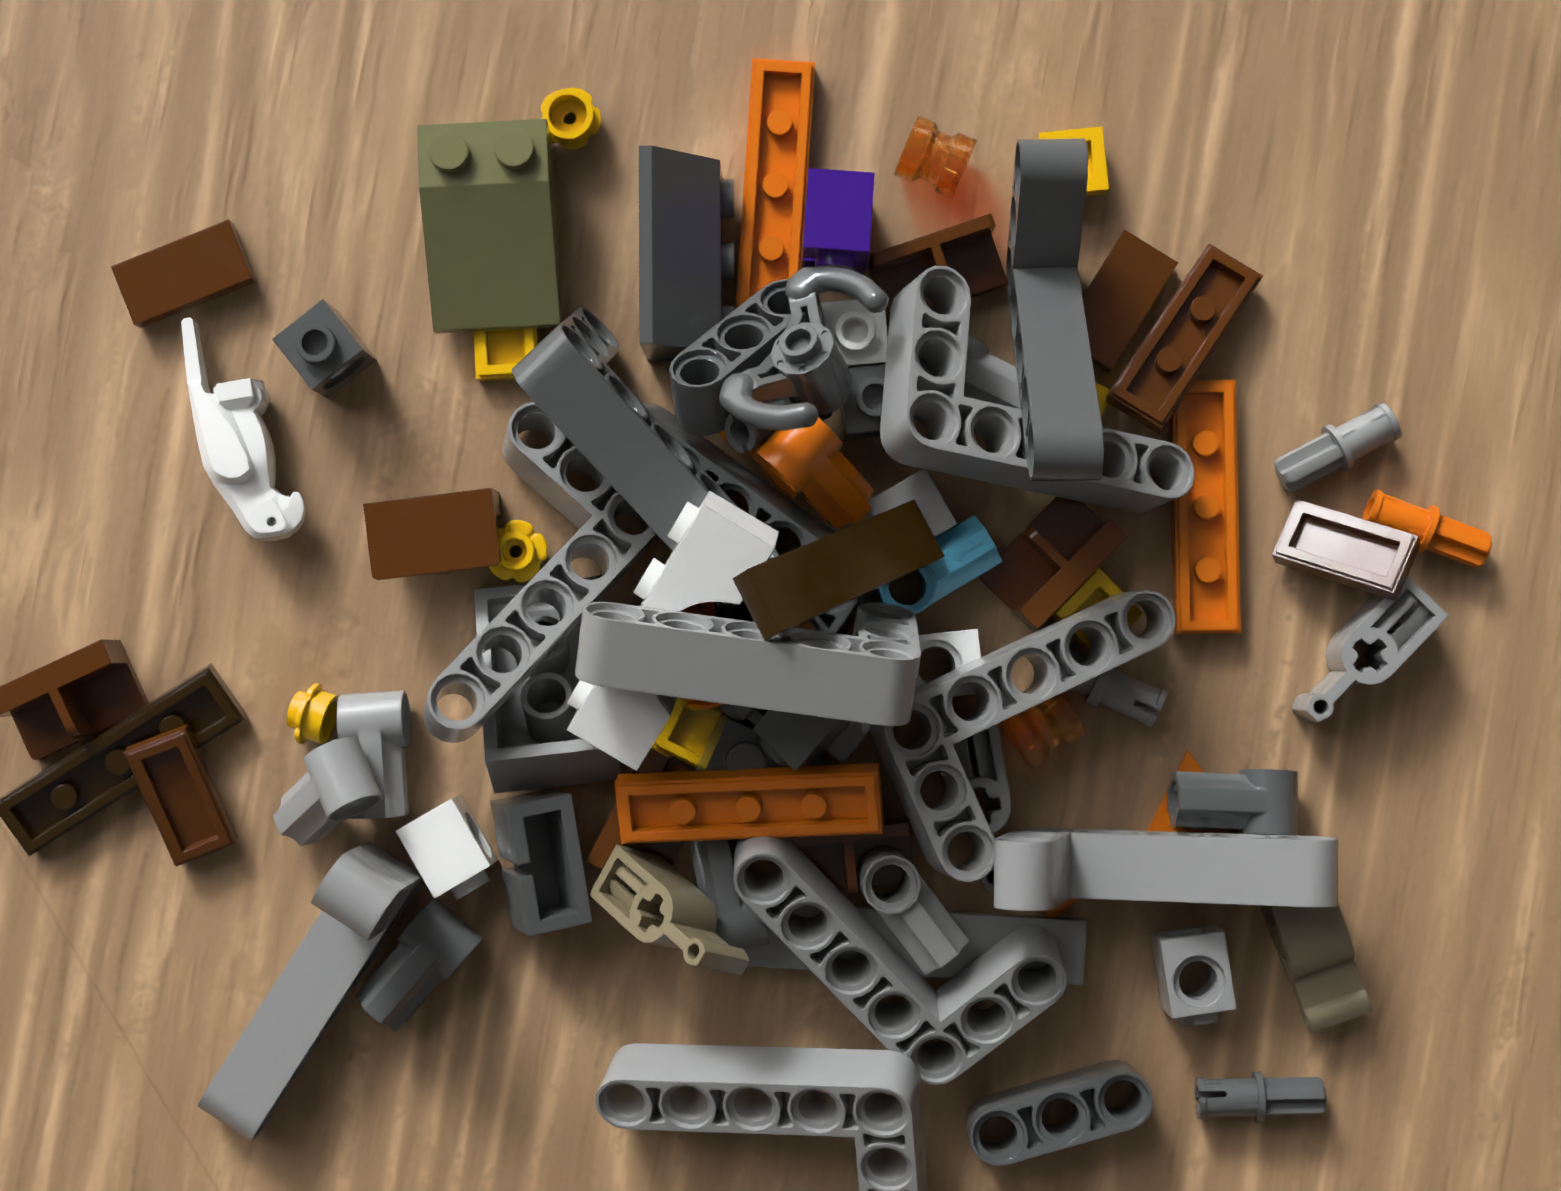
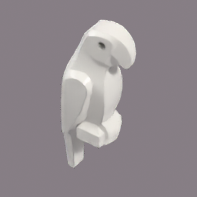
(239, 447)

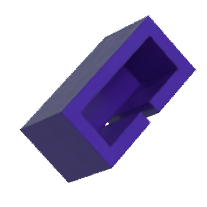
(838, 219)

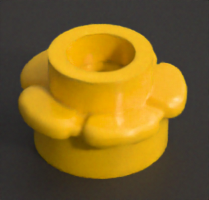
(576, 102)
(533, 552)
(313, 715)

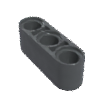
(728, 348)
(1088, 1121)

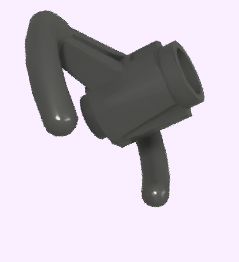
(803, 358)

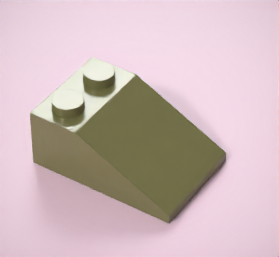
(490, 225)

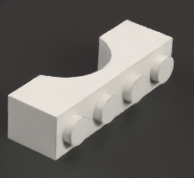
(711, 550)

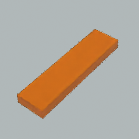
(775, 173)
(1207, 515)
(750, 803)

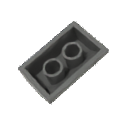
(681, 249)

